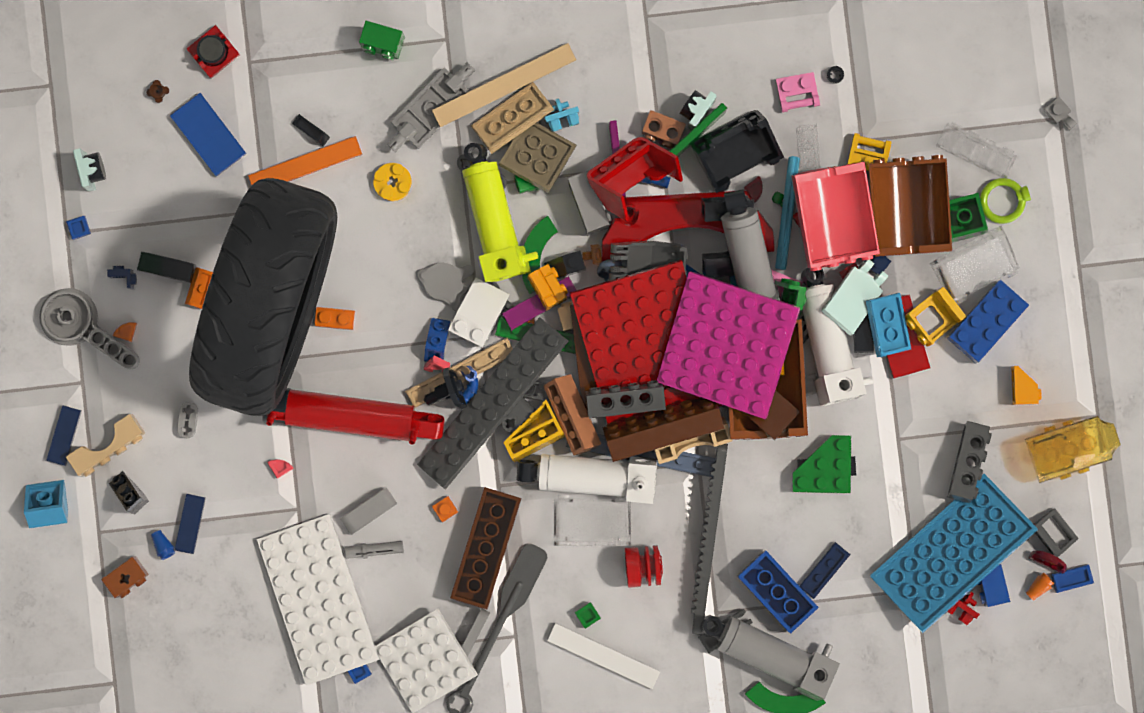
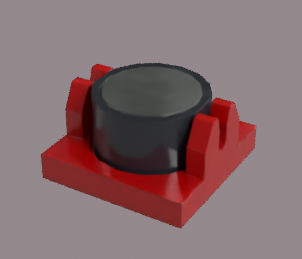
(212, 50)

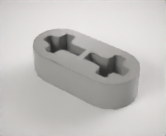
(183, 418)

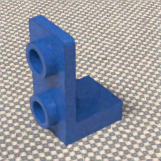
(436, 339)

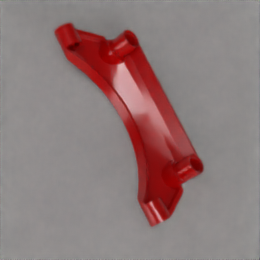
(664, 213)

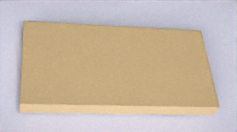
(512, 117)

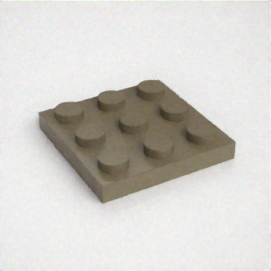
(538, 156)

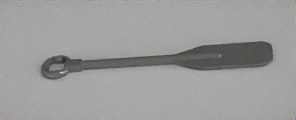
(512, 598)

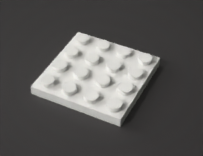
(425, 661)

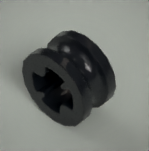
(835, 68)

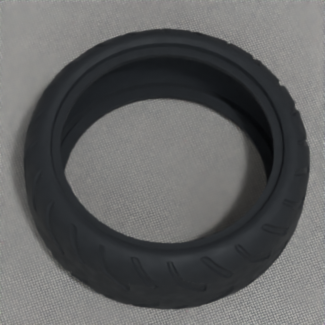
(262, 296)

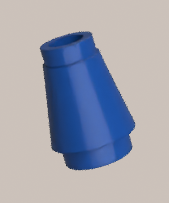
(162, 545)

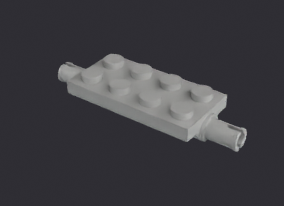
(416, 119)

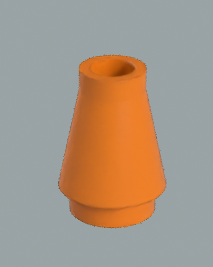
(1039, 586)

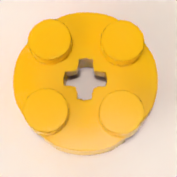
(398, 172)

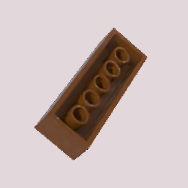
(662, 428)
(485, 548)

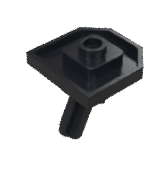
(450, 389)

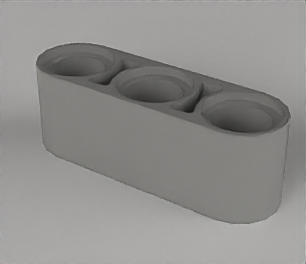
(368, 511)

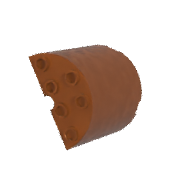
(911, 205)

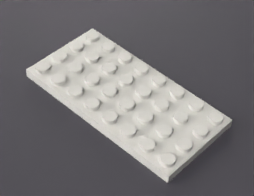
(318, 599)

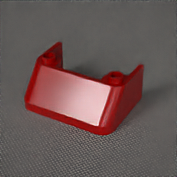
(627, 168)

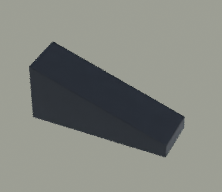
(311, 130)

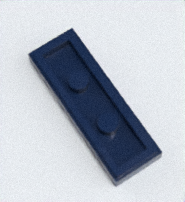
(64, 435)
(190, 523)
(824, 570)

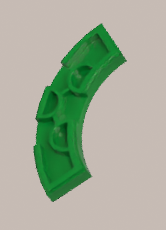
(536, 242)
(781, 704)

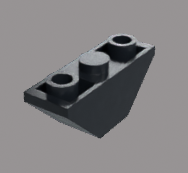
(128, 493)

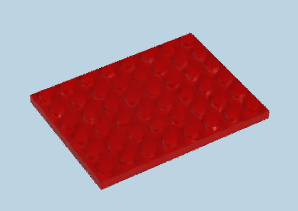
(629, 329)

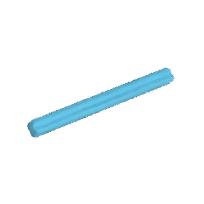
(787, 214)

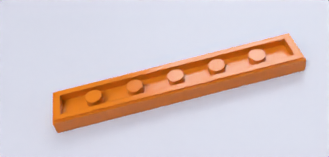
(311, 162)

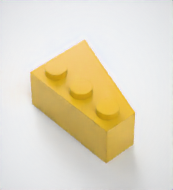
(534, 434)

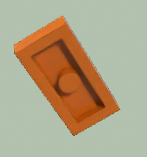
(198, 287)
(334, 318)

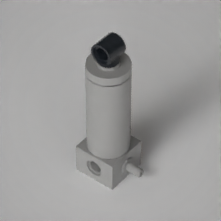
(747, 246)
(775, 656)

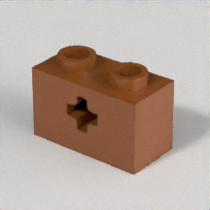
(131, 567)

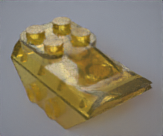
(1072, 447)

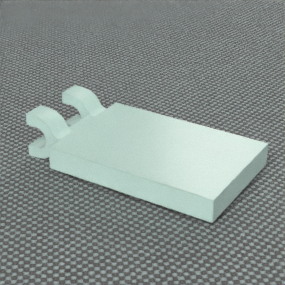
(848, 302)

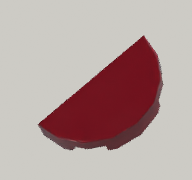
(1048, 560)

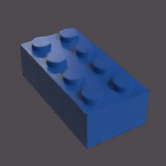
(988, 321)
(777, 591)

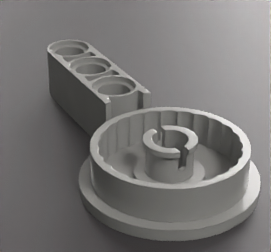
(82, 326)

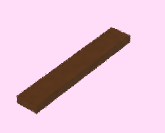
(585, 372)

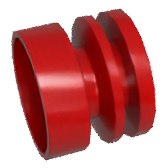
(643, 566)

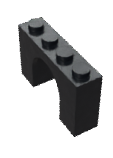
(717, 263)

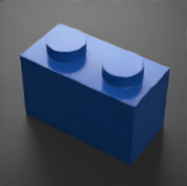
(994, 588)

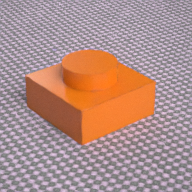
(445, 509)

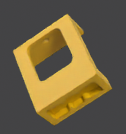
(945, 307)

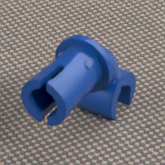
(472, 387)

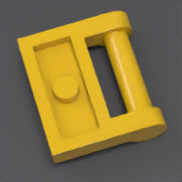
(859, 155)

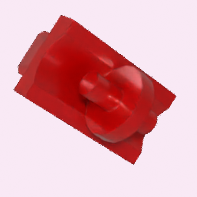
(968, 613)

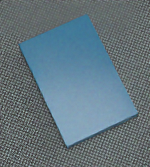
(888, 325)

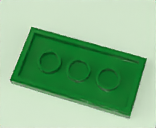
(699, 130)

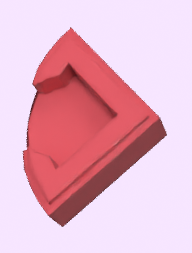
(436, 363)
(280, 467)

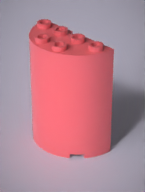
(835, 215)

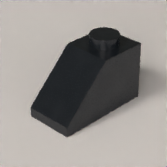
(568, 264)

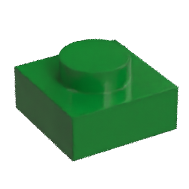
(587, 615)

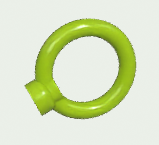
(1022, 195)

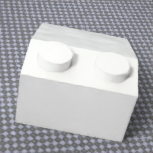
(479, 312)

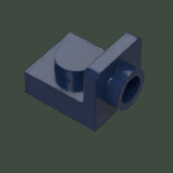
(880, 263)

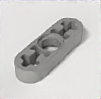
(475, 631)

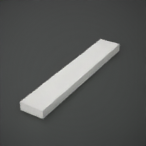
(603, 656)

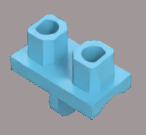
(571, 114)

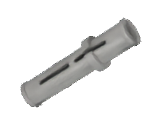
(374, 550)

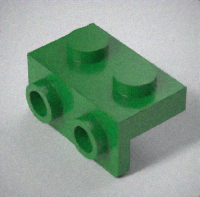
(792, 292)

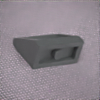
(1047, 540)

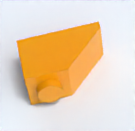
(1024, 388)

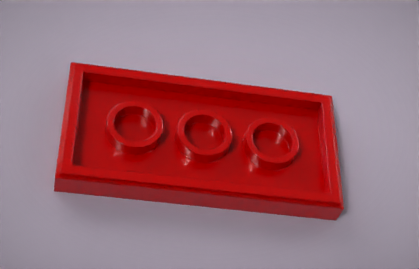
(909, 360)

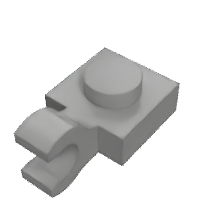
(1058, 112)

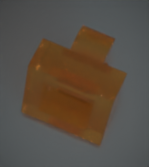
(594, 255)

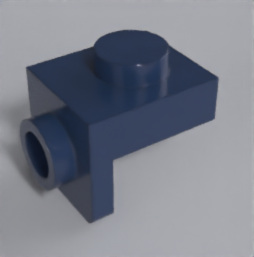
(120, 272)

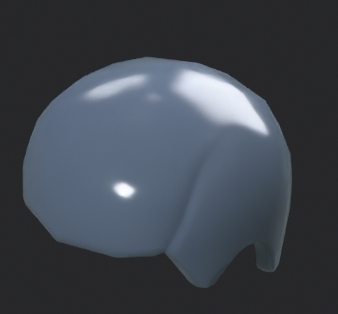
(603, 268)

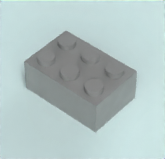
(588, 204)

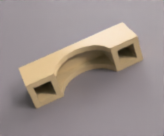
(126, 432)
(713, 439)

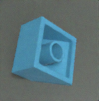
(46, 504)

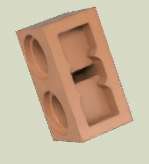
(665, 123)

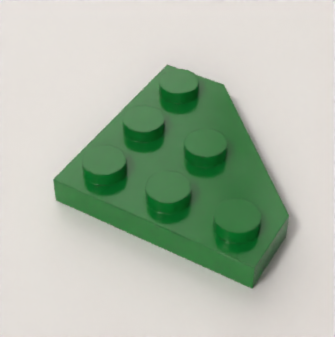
(826, 469)

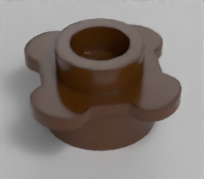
(157, 86)

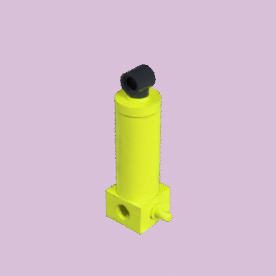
(493, 219)

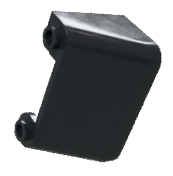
(736, 149)

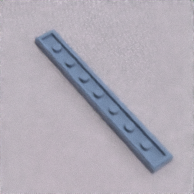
(686, 461)

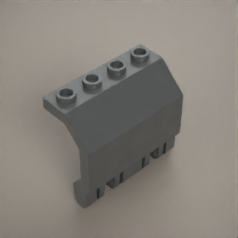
(644, 255)

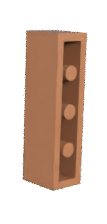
(572, 414)

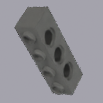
(654, 402)
(957, 489)

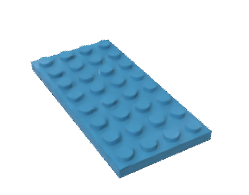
(953, 554)

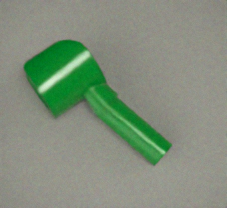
(778, 198)

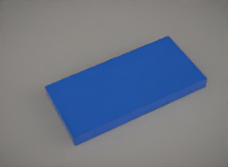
(208, 134)

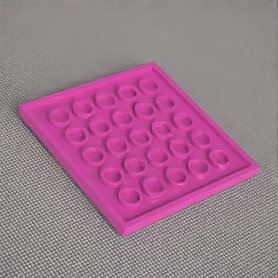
(728, 344)

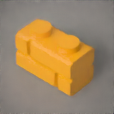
(547, 286)

